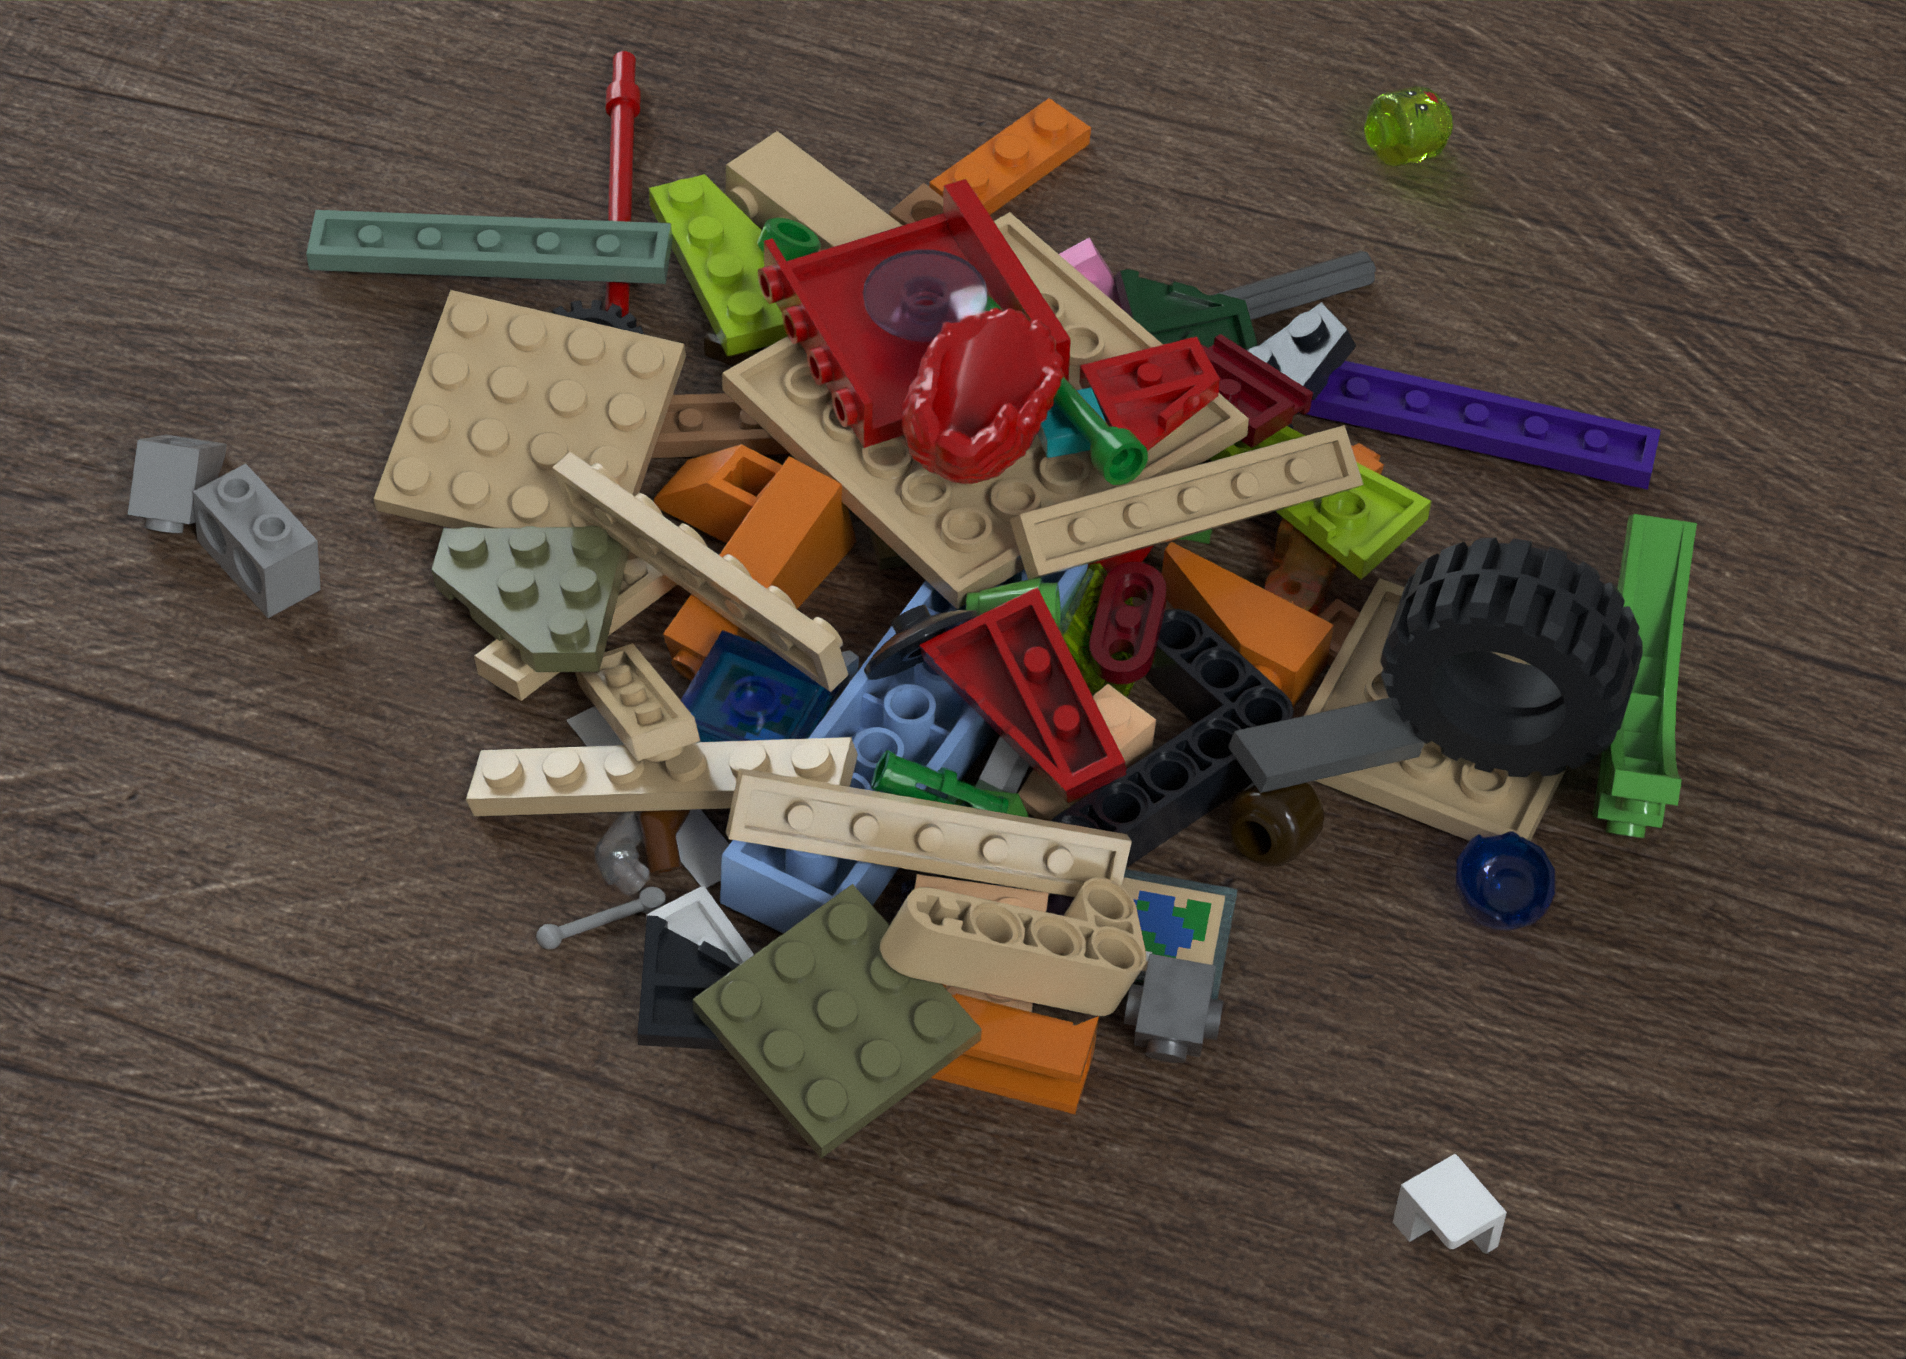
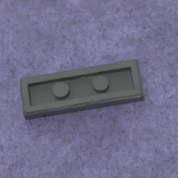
(1324, 745)

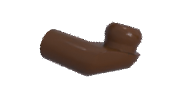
(659, 838)

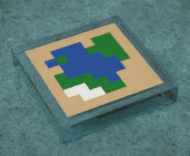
(1182, 919)

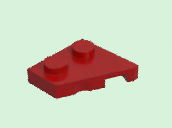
(1153, 388)

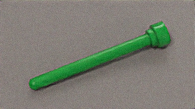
(1113, 450)

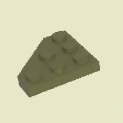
(537, 588)

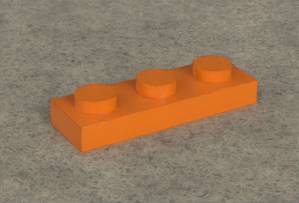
(1019, 155)

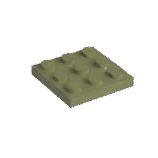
(833, 1024)

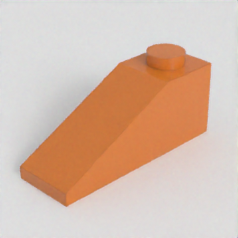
(1264, 628)

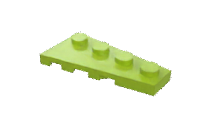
(720, 260)
(1355, 525)

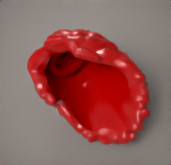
(981, 395)

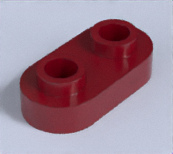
(1127, 627)

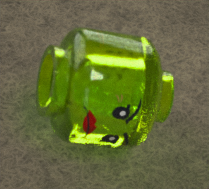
(1408, 126)

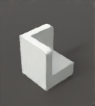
(1452, 1205)

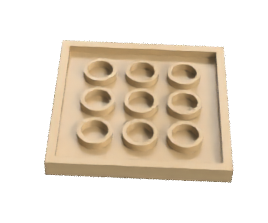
(510, 399)
(1432, 786)

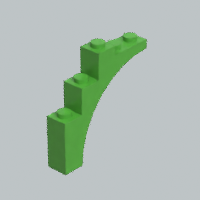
(1640, 765)

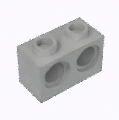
(257, 540)

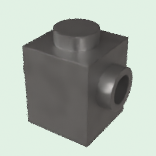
(1174, 1008)

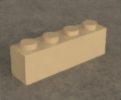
(790, 184)

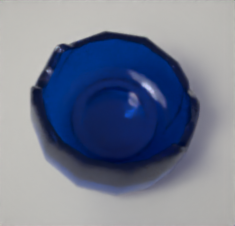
(1504, 881)

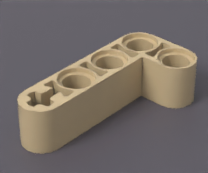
(1022, 953)

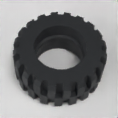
(1522, 606)

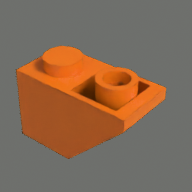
(718, 489)

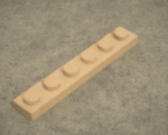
(1185, 502)
(713, 579)
(614, 781)
(922, 834)

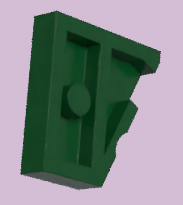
(1183, 311)

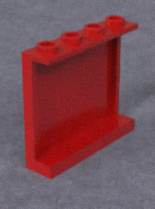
(847, 350)

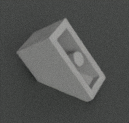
(167, 474)

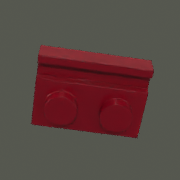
(1257, 390)

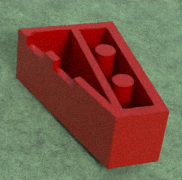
(1030, 692)

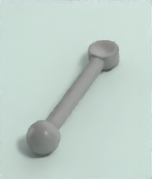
(550, 935)

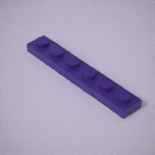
(1489, 423)

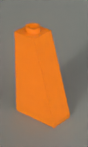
(785, 541)

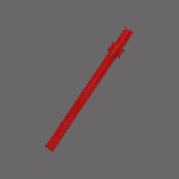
(622, 105)

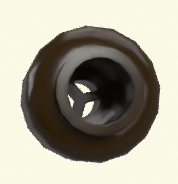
(1275, 823)

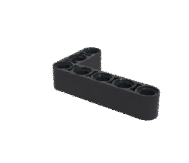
(1195, 768)

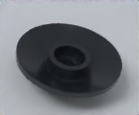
(911, 630)

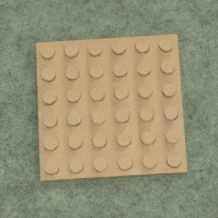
(959, 531)

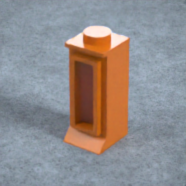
(1024, 1055)

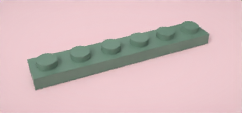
(490, 246)

